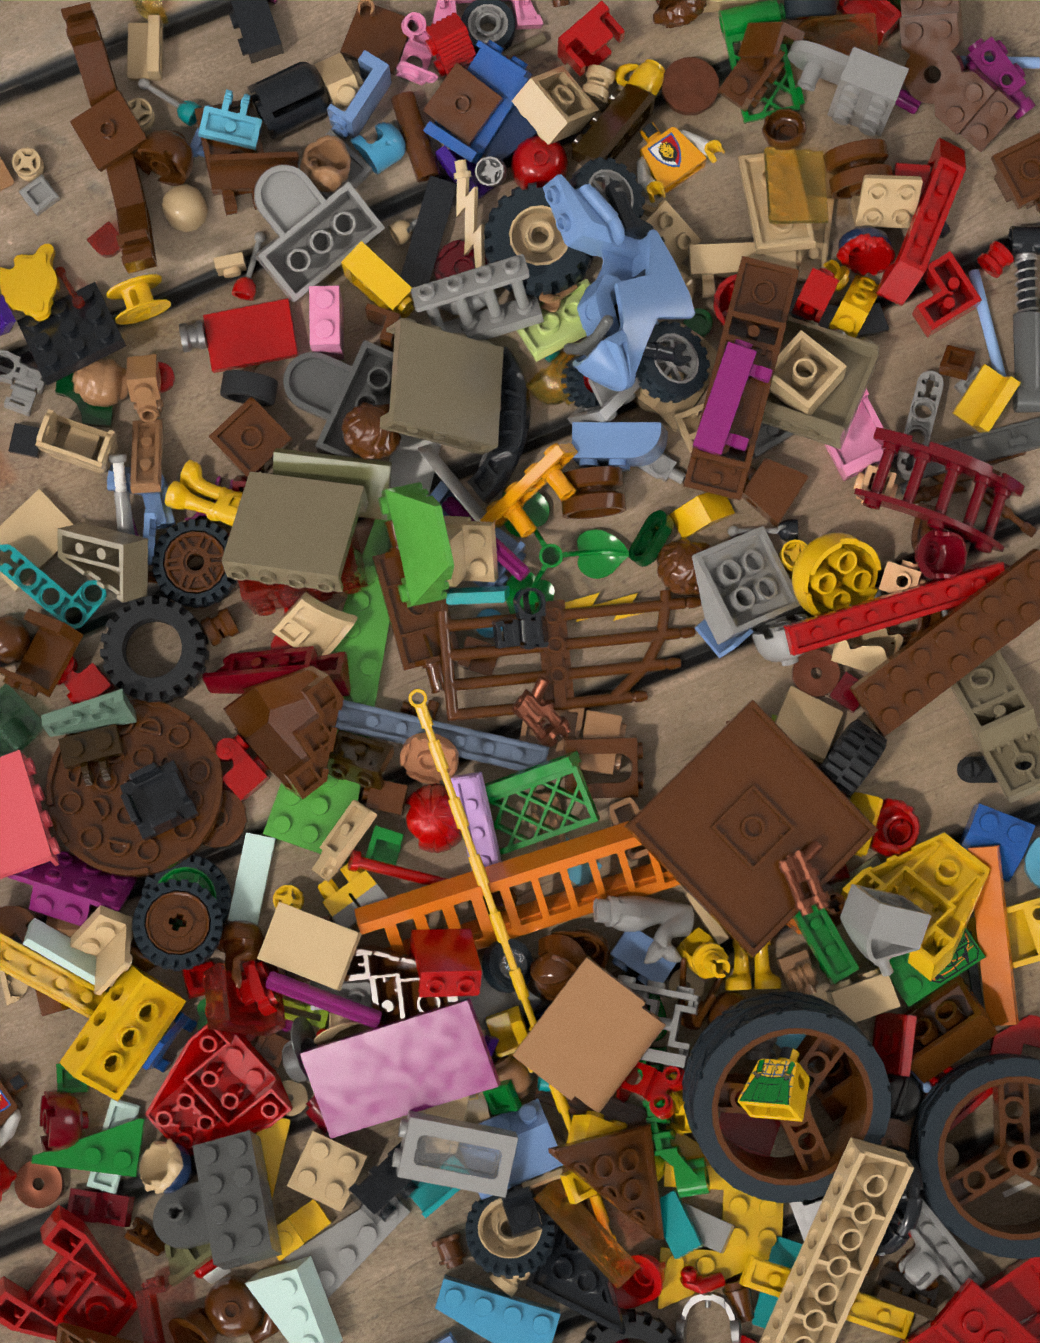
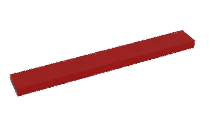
(887, 610)

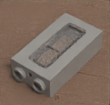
(455, 1153)

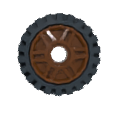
(173, 558)

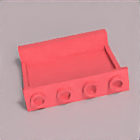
(23, 823)

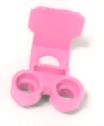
(415, 47)

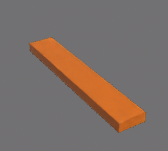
(995, 941)

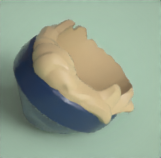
(165, 1167)

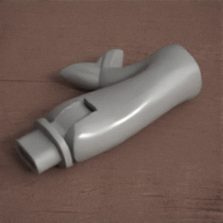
(641, 912)

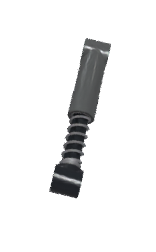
(1025, 247)

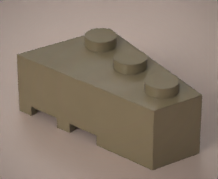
(108, 556)

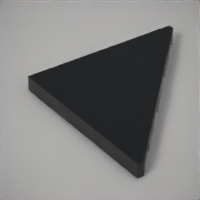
(577, 1283)

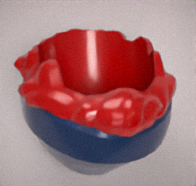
(865, 250)

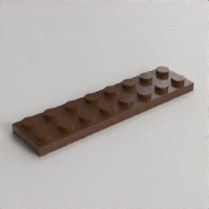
(952, 646)

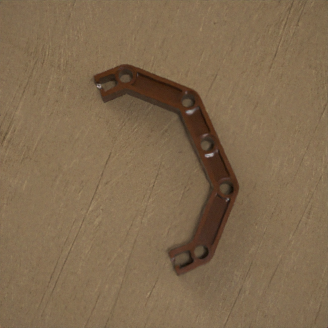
(127, 190)

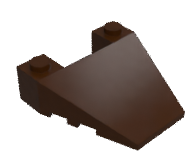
(392, 983)

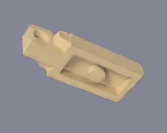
(343, 839)

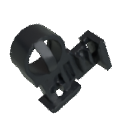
(525, 629)

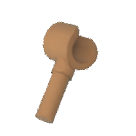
(362, 3)
(552, 301)

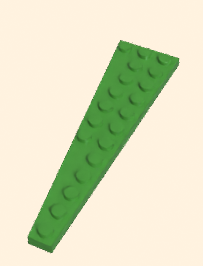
(311, 819)

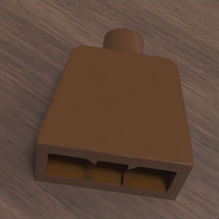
(772, 489)

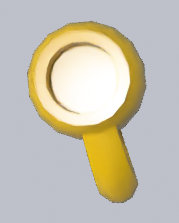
(646, 76)

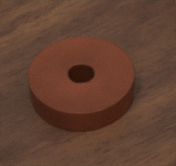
(829, 673)
(35, 1197)

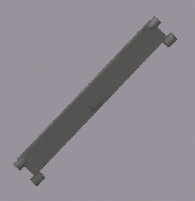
(986, 446)

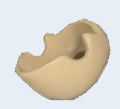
(184, 208)

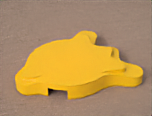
(31, 283)

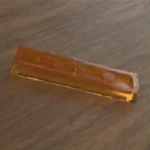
(587, 1234)

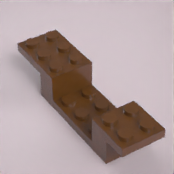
(758, 317)

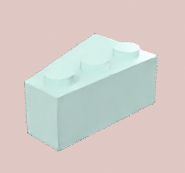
(296, 1302)

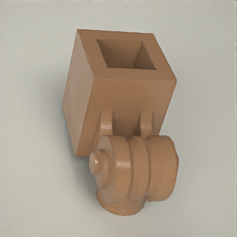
(144, 386)
(798, 972)

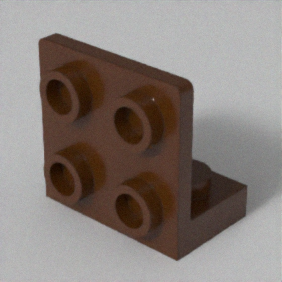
(748, 78)

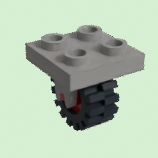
(593, 400)

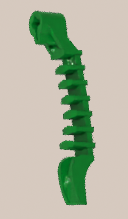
(690, 1174)

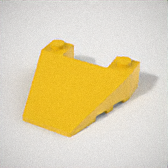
(941, 881)

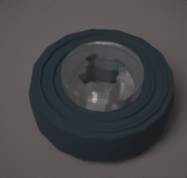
(497, 969)

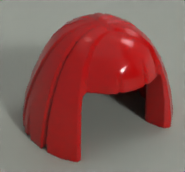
(432, 819)

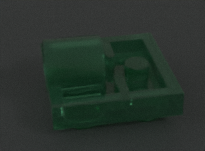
(17, 722)

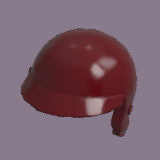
(941, 554)

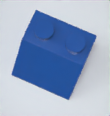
(994, 827)

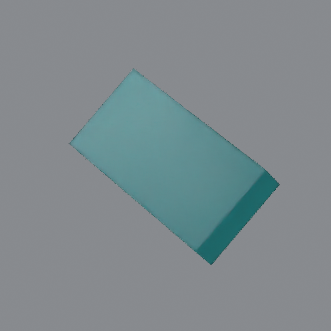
(477, 595)
(678, 1226)

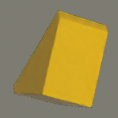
(701, 513)

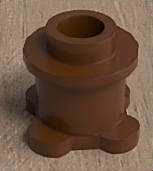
(450, 1250)

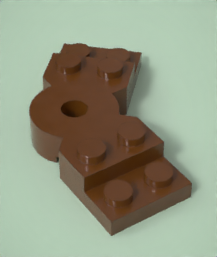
(961, 98)

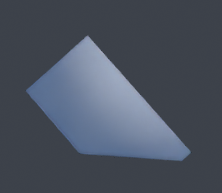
(149, 531)

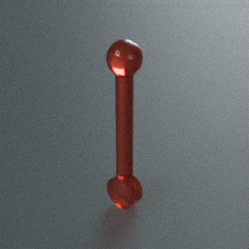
(77, 301)

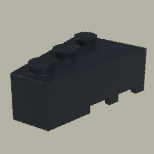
(382, 1190)

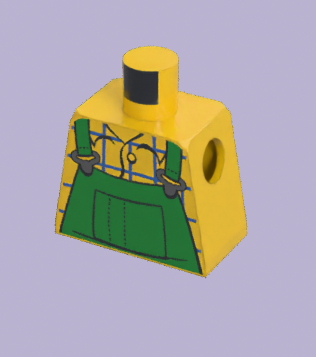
(776, 1088)

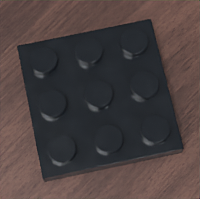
(71, 335)

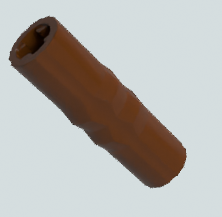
(416, 140)

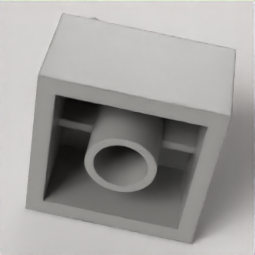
(883, 925)

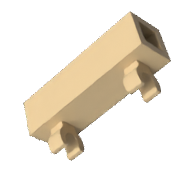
(723, 260)

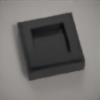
(24, 441)

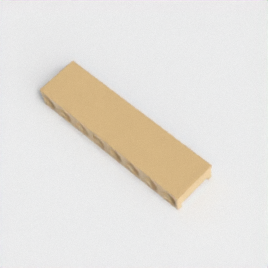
(840, 1245)

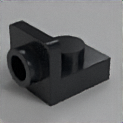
(521, 1211)

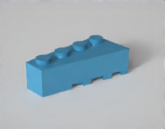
(497, 1314)

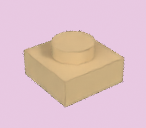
(230, 265)

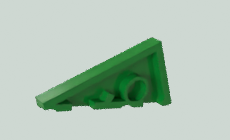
(108, 1152)

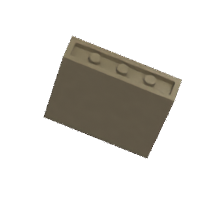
(444, 387)
(835, 415)
(293, 531)

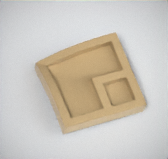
(314, 625)

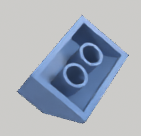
(533, 1142)

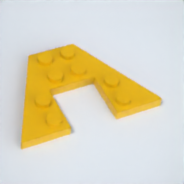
(754, 1233)

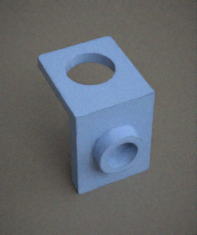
(723, 648)

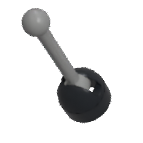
(786, 530)

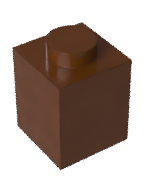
(388, 799)

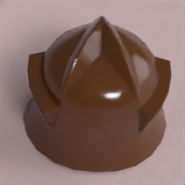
(555, 968)

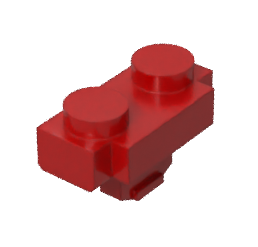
(254, 988)

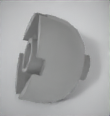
(772, 642)

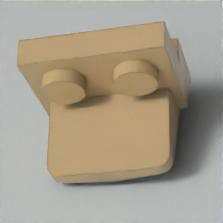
(472, 550)

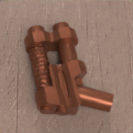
(533, 708)
(799, 869)

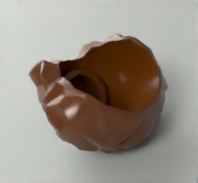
(677, 12)
(364, 434)
(677, 567)

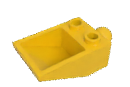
(1023, 931)

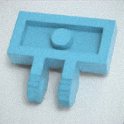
(230, 126)

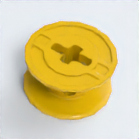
(138, 299)

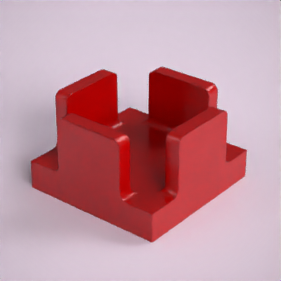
(587, 39)

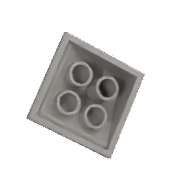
(742, 584)

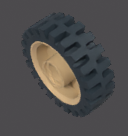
(502, 1253)

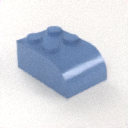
(618, 443)

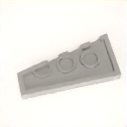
(346, 1246)

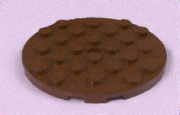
(94, 818)

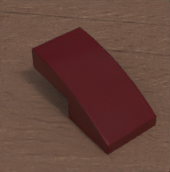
(101, 1207)

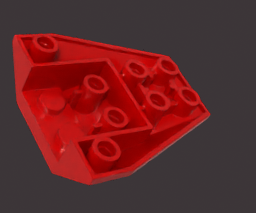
(217, 1091)

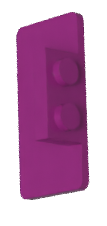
(73, 888)

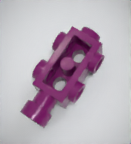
(999, 67)

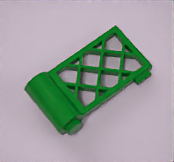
(733, 27)

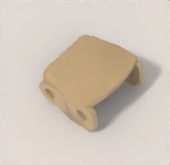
(76, 442)

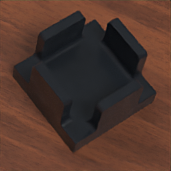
(157, 799)

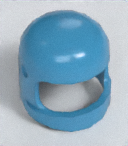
(385, 150)

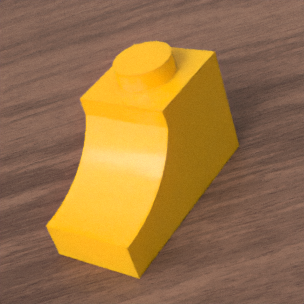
(301, 1227)

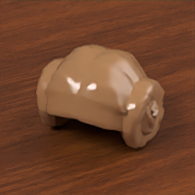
(326, 163)
(101, 383)

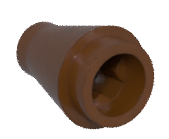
(740, 1298)

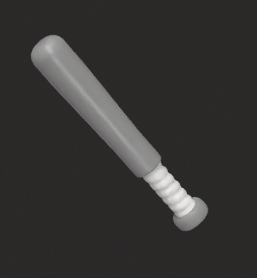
(121, 495)

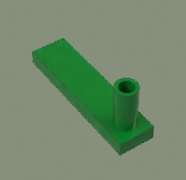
(826, 944)

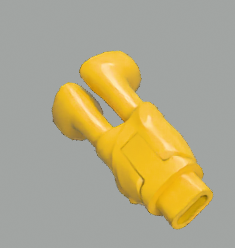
(181, 495)
(763, 975)

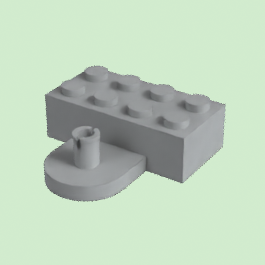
(864, 81)
(310, 229)

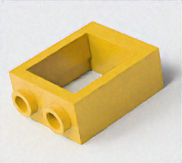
(378, 281)

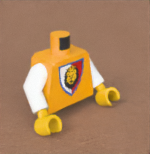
(671, 158)

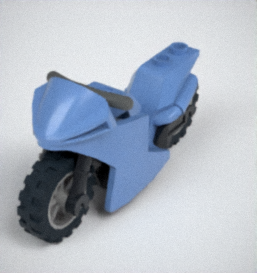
(631, 290)

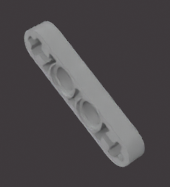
(918, 424)

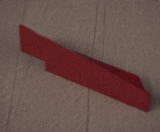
(254, 667)

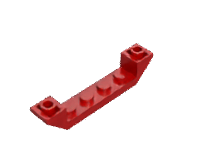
(927, 223)

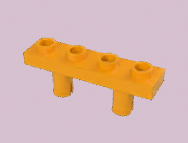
(536, 476)

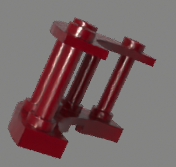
(956, 464)

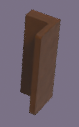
(243, 170)

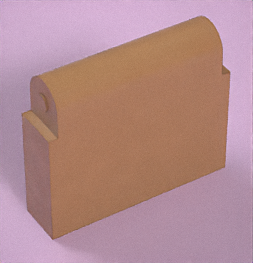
(590, 1036)

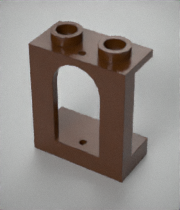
(609, 745)

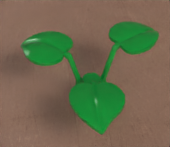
(598, 555)

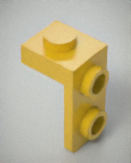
(855, 306)

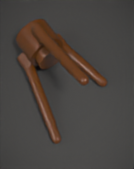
(694, 1021)

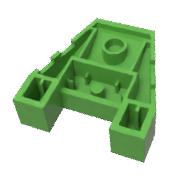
(421, 543)

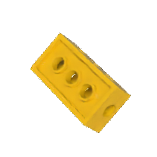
(122, 1032)

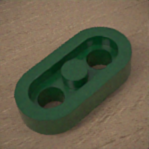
(651, 538)

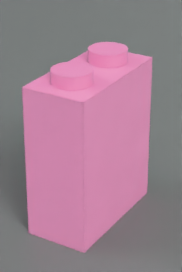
(326, 321)

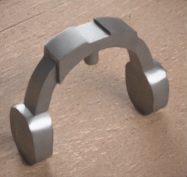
(735, 1323)

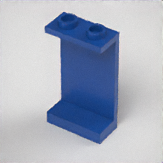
(502, 76)

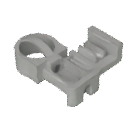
(26, 381)

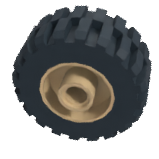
(528, 227)

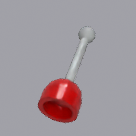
(245, 287)

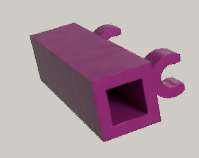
(725, 398)

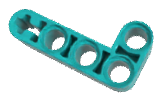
(44, 582)

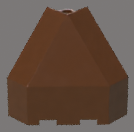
(291, 726)

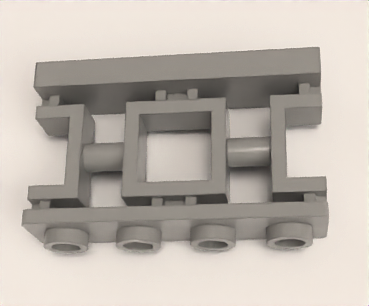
(672, 1025)

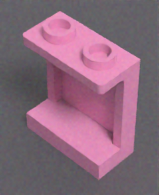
(859, 446)

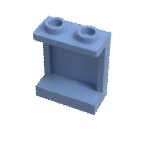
(377, 81)

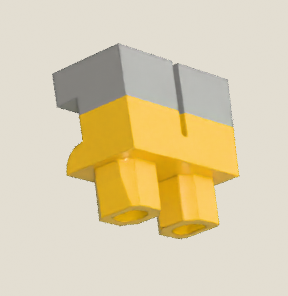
(339, 901)

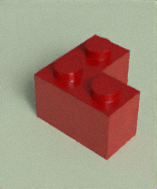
(951, 296)

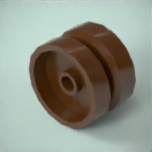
(852, 162)
(594, 493)

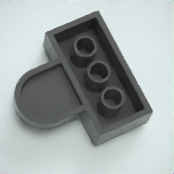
(334, 388)
(225, 1207)

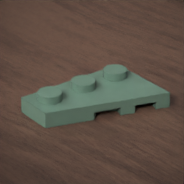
(90, 715)

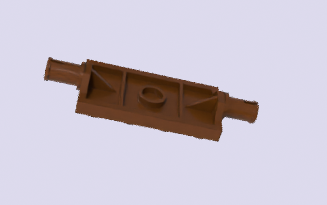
(414, 626)

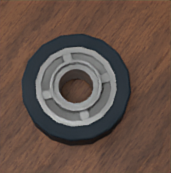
(491, 12)

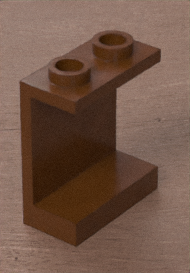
(45, 657)

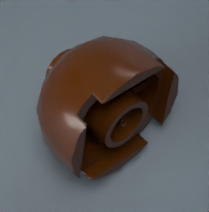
(166, 155)
(232, 1307)

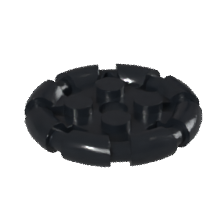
(907, 1210)

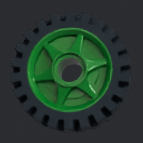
(202, 872)

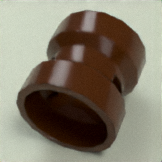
(220, 626)

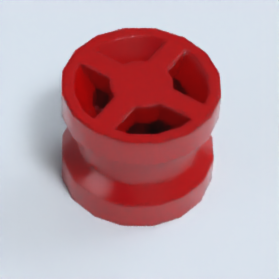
(995, 259)

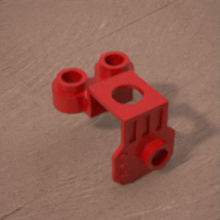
(653, 1087)

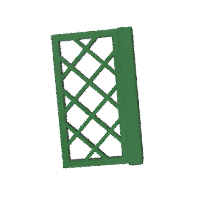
(531, 778)

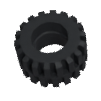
(853, 756)

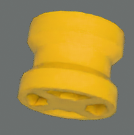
(285, 895)

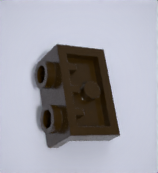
(359, 759)
(897, 1290)

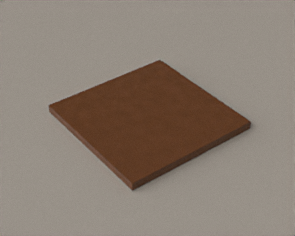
(739, 814)

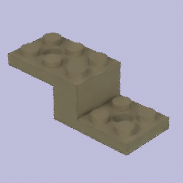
(1002, 725)

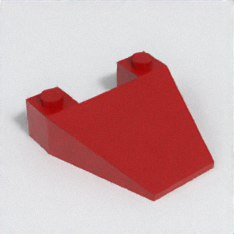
(73, 1289)

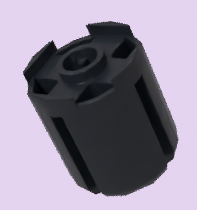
(290, 98)

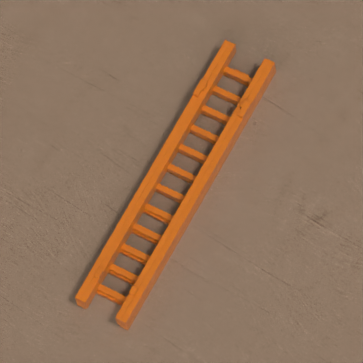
(515, 871)

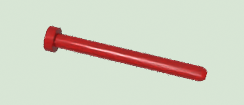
(357, 861)

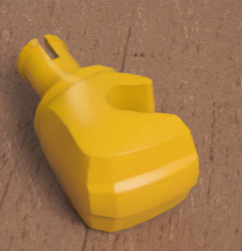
(704, 955)

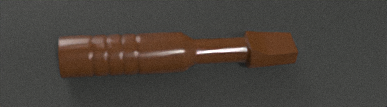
(1007, 513)

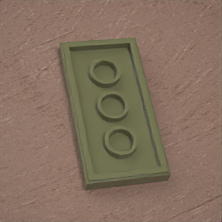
(369, 473)

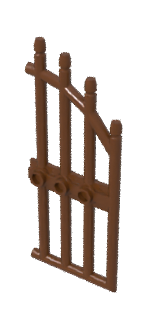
(556, 656)

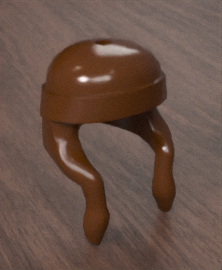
(240, 943)

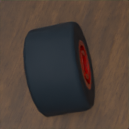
(808, 8)

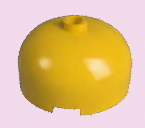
(835, 573)

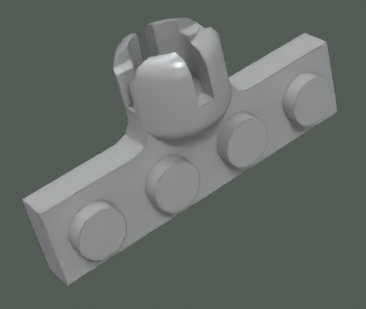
(936, 1255)

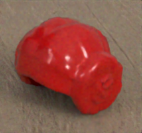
(896, 827)

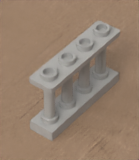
(484, 279)

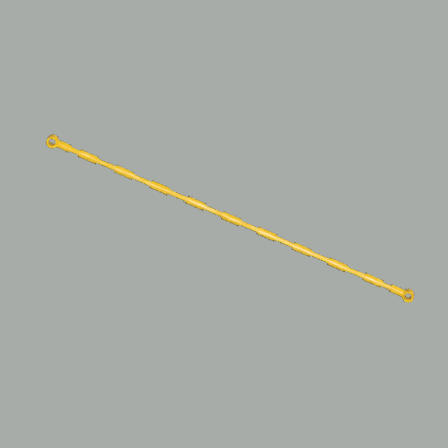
(495, 916)

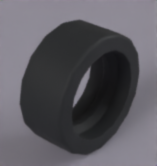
(241, 385)

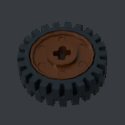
(189, 944)

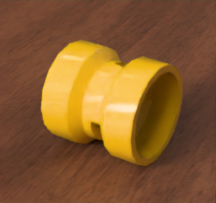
(791, 550)

